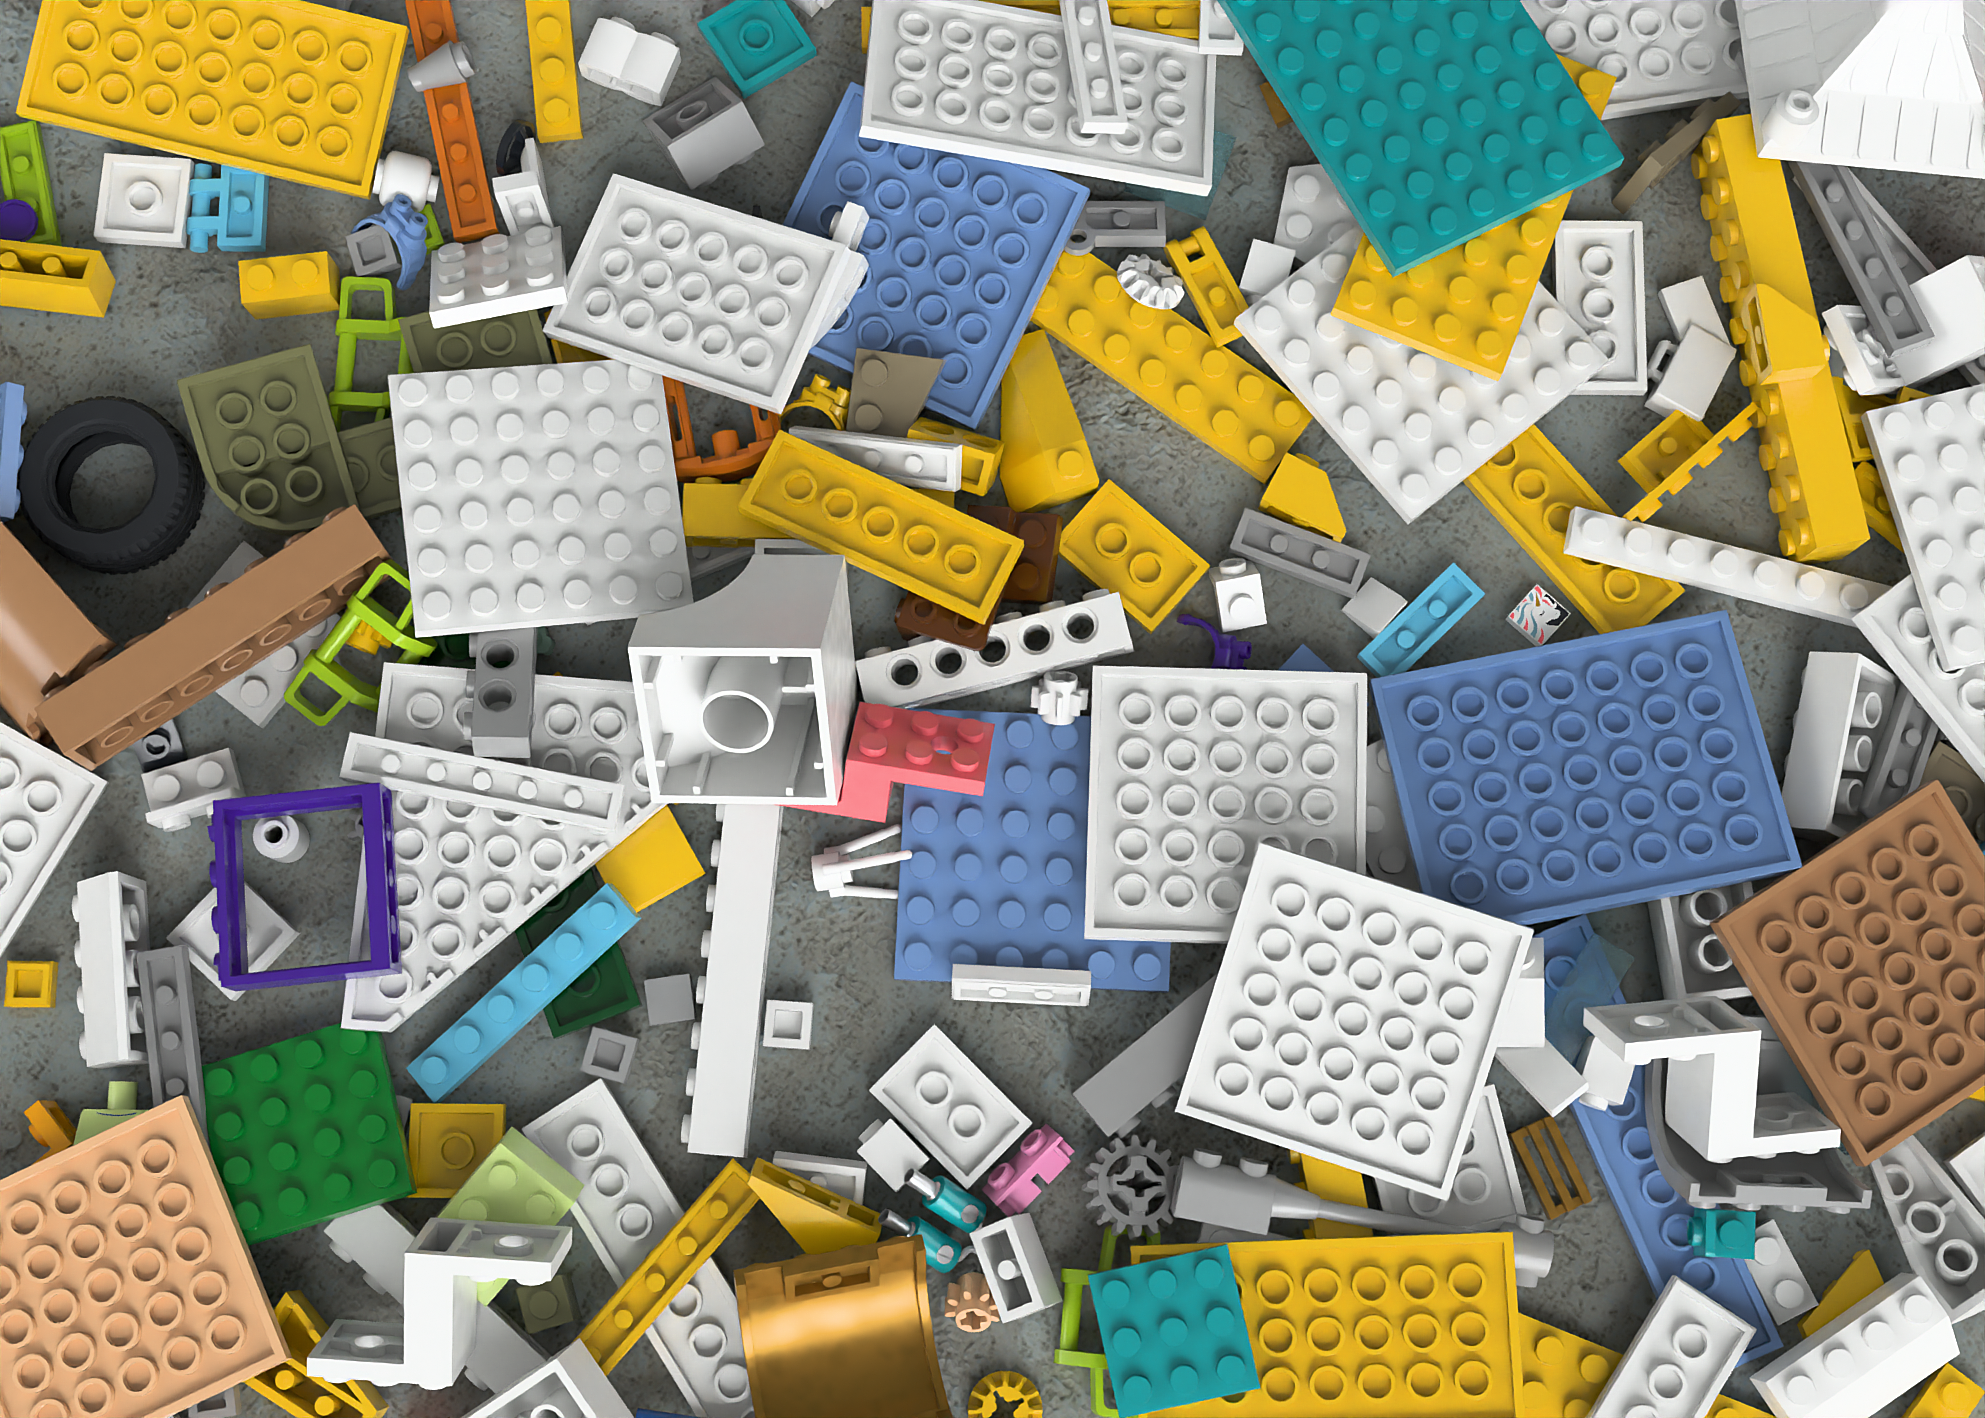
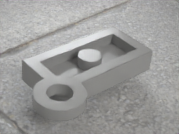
(1119, 225)

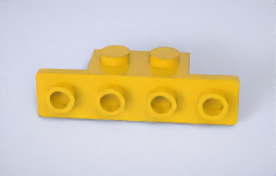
(1671, 450)

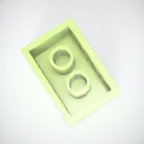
(513, 1186)

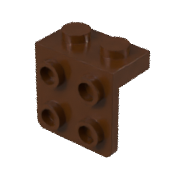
(922, 617)

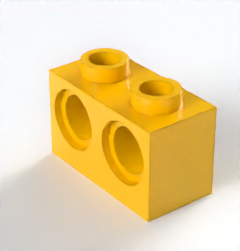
(979, 453)

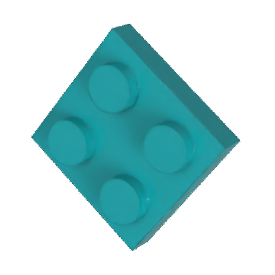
(756, 42)

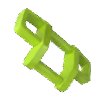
(348, 332)
(321, 661)
(1069, 1337)

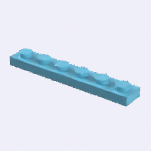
(523, 993)

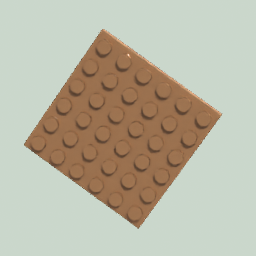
(1876, 969)

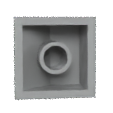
(704, 133)

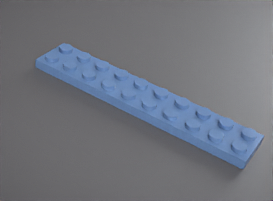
(1645, 1202)

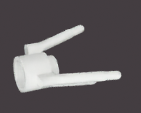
(835, 869)

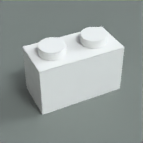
(1015, 1267)

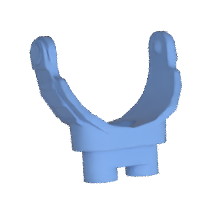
(407, 231)

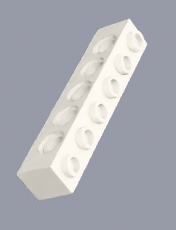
(1018, 664)

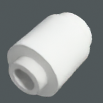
(292, 844)

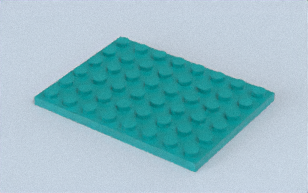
(1427, 112)

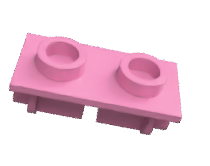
(1011, 1182)

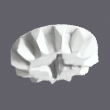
(1150, 282)

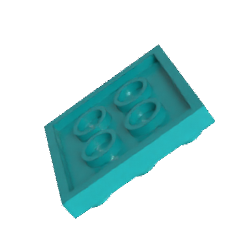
(1173, 1331)

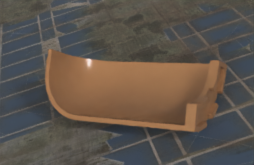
(41, 637)

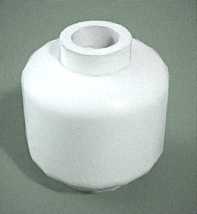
(406, 176)

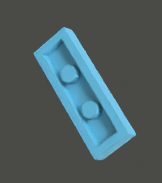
(1421, 623)

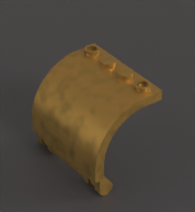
(841, 1334)

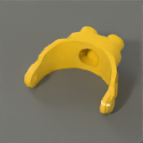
(822, 396)

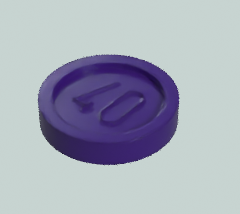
(17, 220)

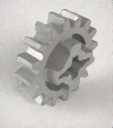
(1132, 1167)

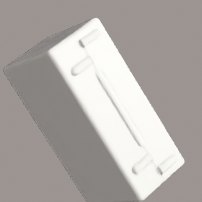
(1690, 373)

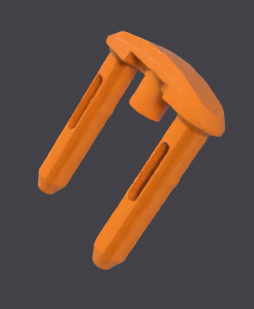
(729, 459)

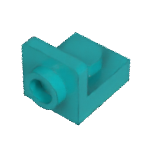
(1722, 1233)

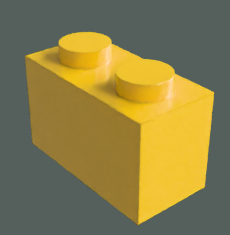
(290, 285)

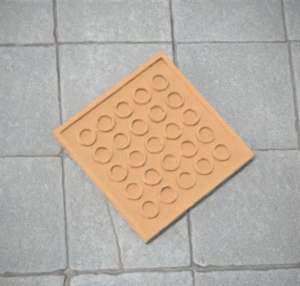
(127, 1278)

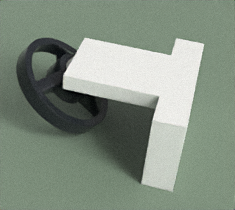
(522, 182)

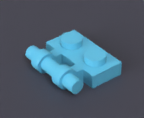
(241, 209)

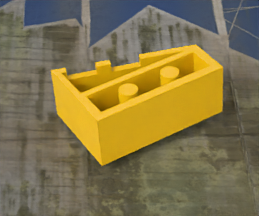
(309, 1395)

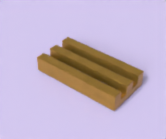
(1566, 1159)

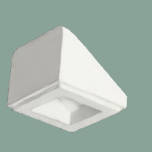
(1374, 607)

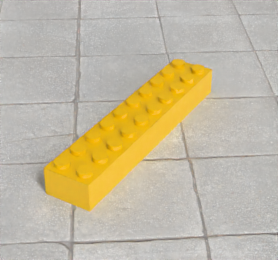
(1797, 419)

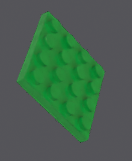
(306, 1131)

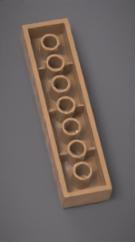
(213, 640)

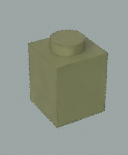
(548, 1303)

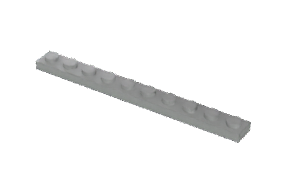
(175, 1072)

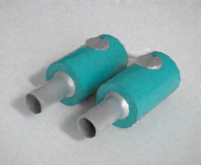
(949, 1203)

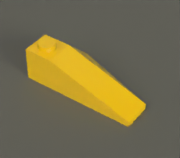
(1044, 445)

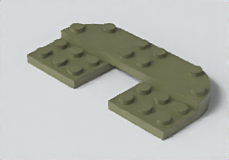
(274, 441)

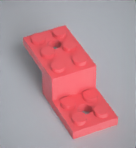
(902, 748)

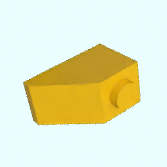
(1783, 337)
(1303, 497)

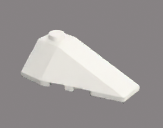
(1935, 1226)

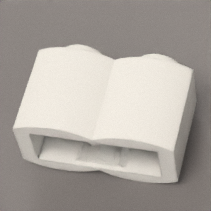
(630, 60)

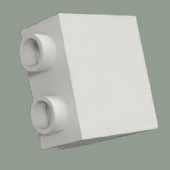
(750, 687)

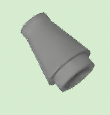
(443, 67)

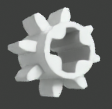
(1059, 697)

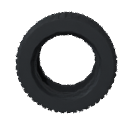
(59, 452)

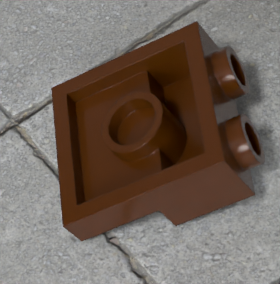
(1035, 569)

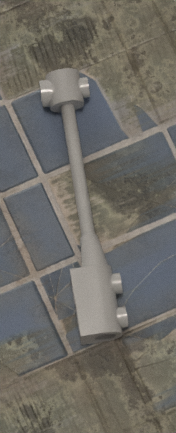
(1250, 1196)

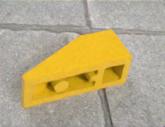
(811, 1214)

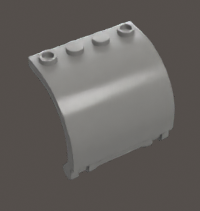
(1748, 1182)

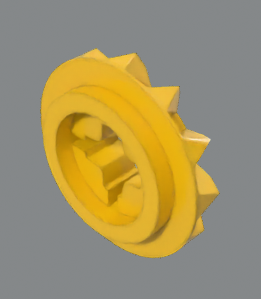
(1010, 1386)

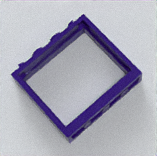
(228, 877)

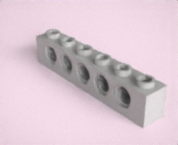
(509, 729)

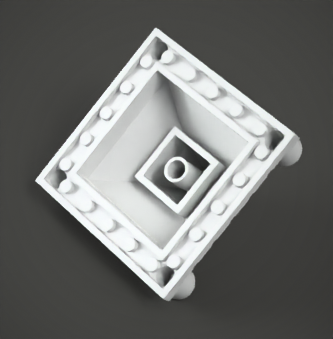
(1868, 82)

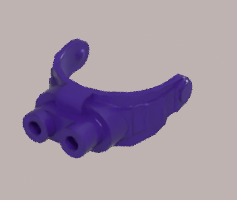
(1228, 651)

